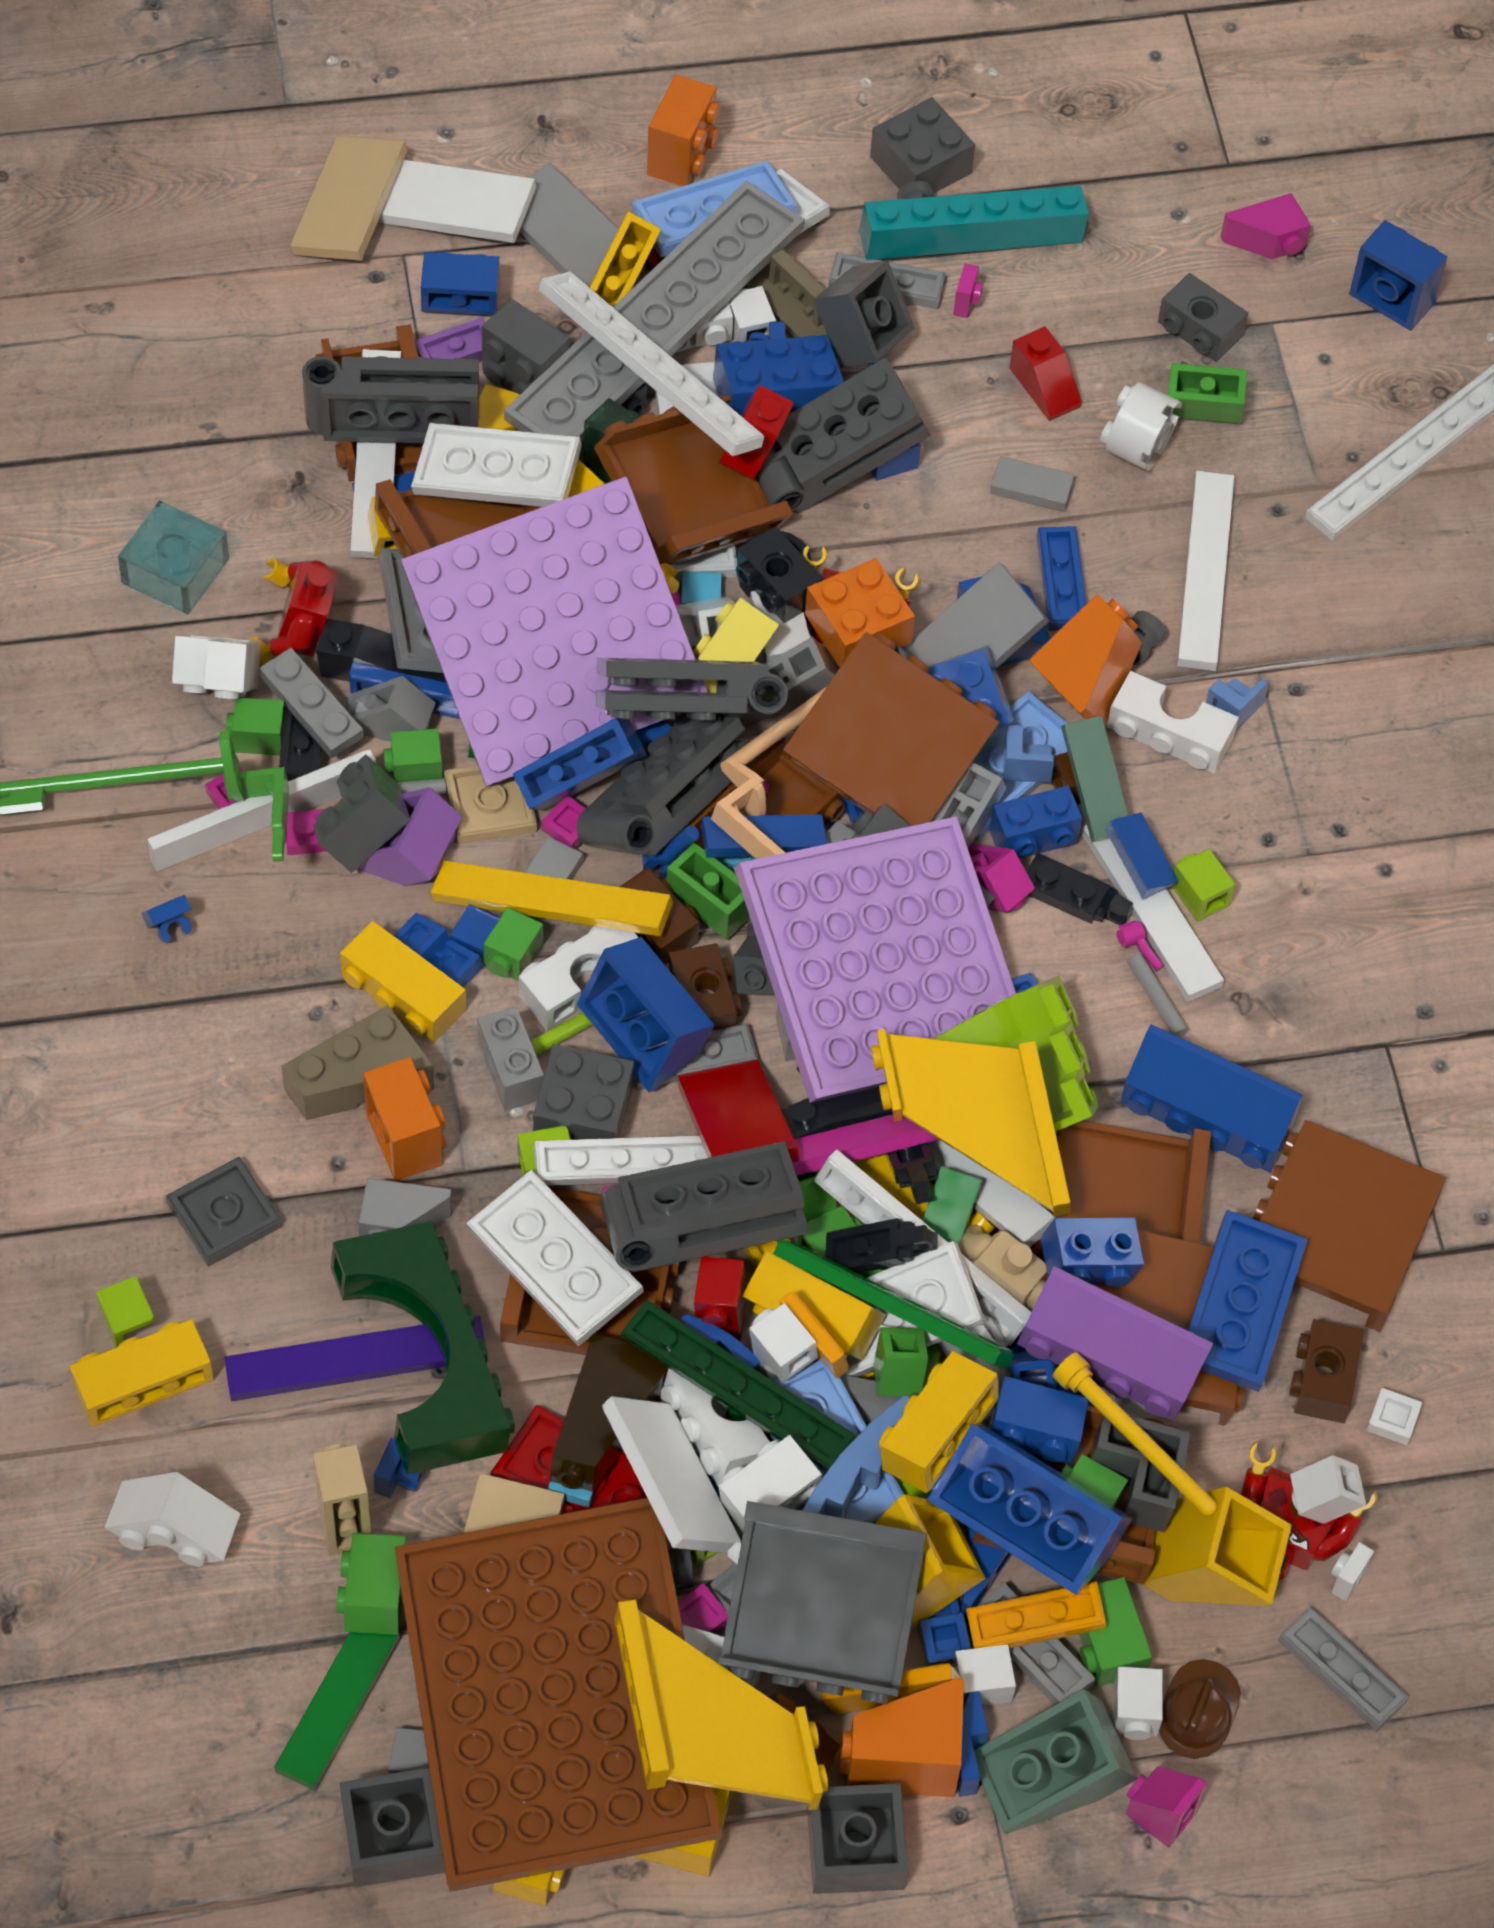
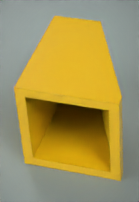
(1219, 1556)
(947, 1560)

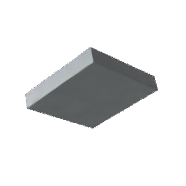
(223, 1211)

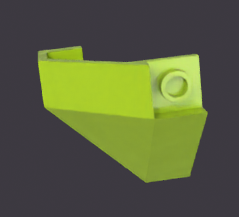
(1042, 1016)

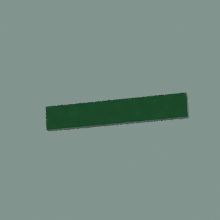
(736, 1384)

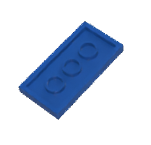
(1245, 1297)

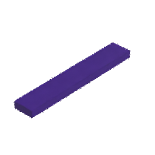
(335, 1361)

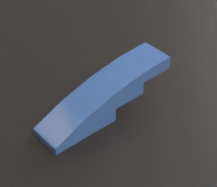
(855, 1465)

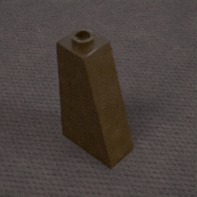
(587, 1440)

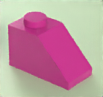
(1268, 227)
(1001, 875)
(1165, 1802)

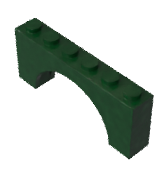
(412, 1273)

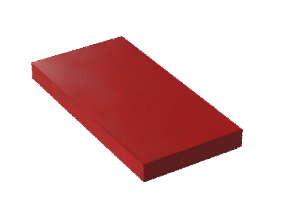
(735, 1109)
(530, 1463)

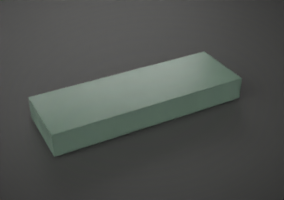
(1094, 774)

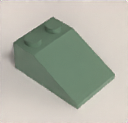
(1054, 1763)

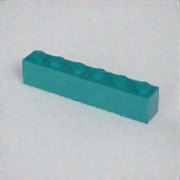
(973, 222)

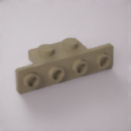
(791, 295)

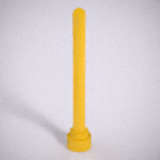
(1075, 1374)

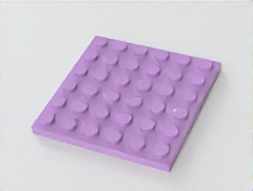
(530, 611)
(872, 941)

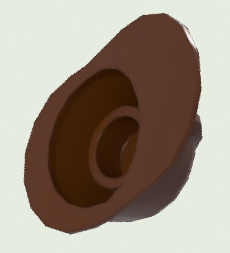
(1199, 1708)

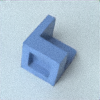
(1237, 698)
(1024, 760)

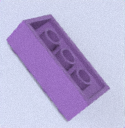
(1124, 1344)

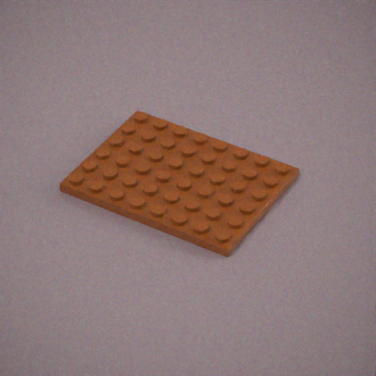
(532, 1695)

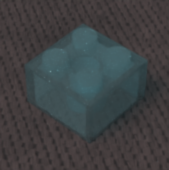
(173, 557)

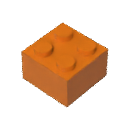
(682, 131)
(856, 603)
(404, 1118)

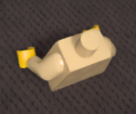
(1004, 1260)

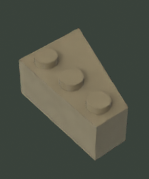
(331, 1074)

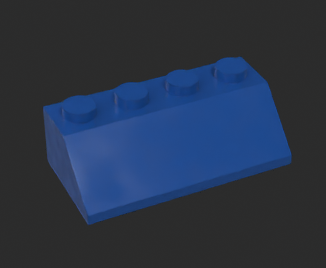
(1207, 1092)
(1029, 1508)

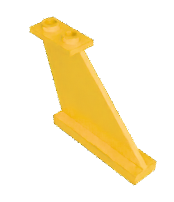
(980, 1103)
(708, 1724)

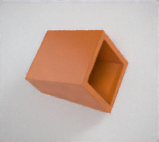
(1090, 657)
(908, 1742)

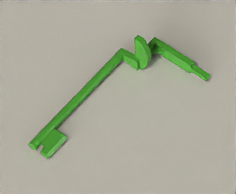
(30, 793)

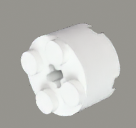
(1141, 425)

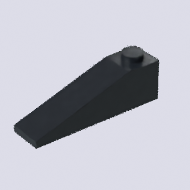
(360, 644)
(833, 1113)

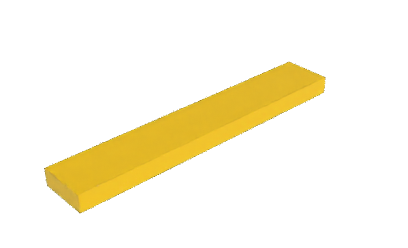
(552, 898)

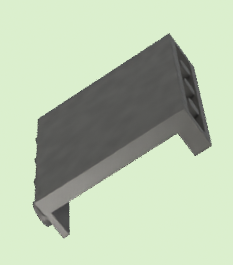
(823, 1601)

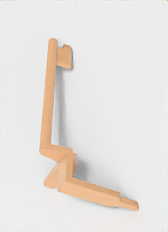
(750, 796)

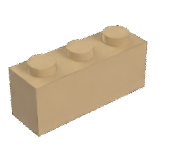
(341, 1495)

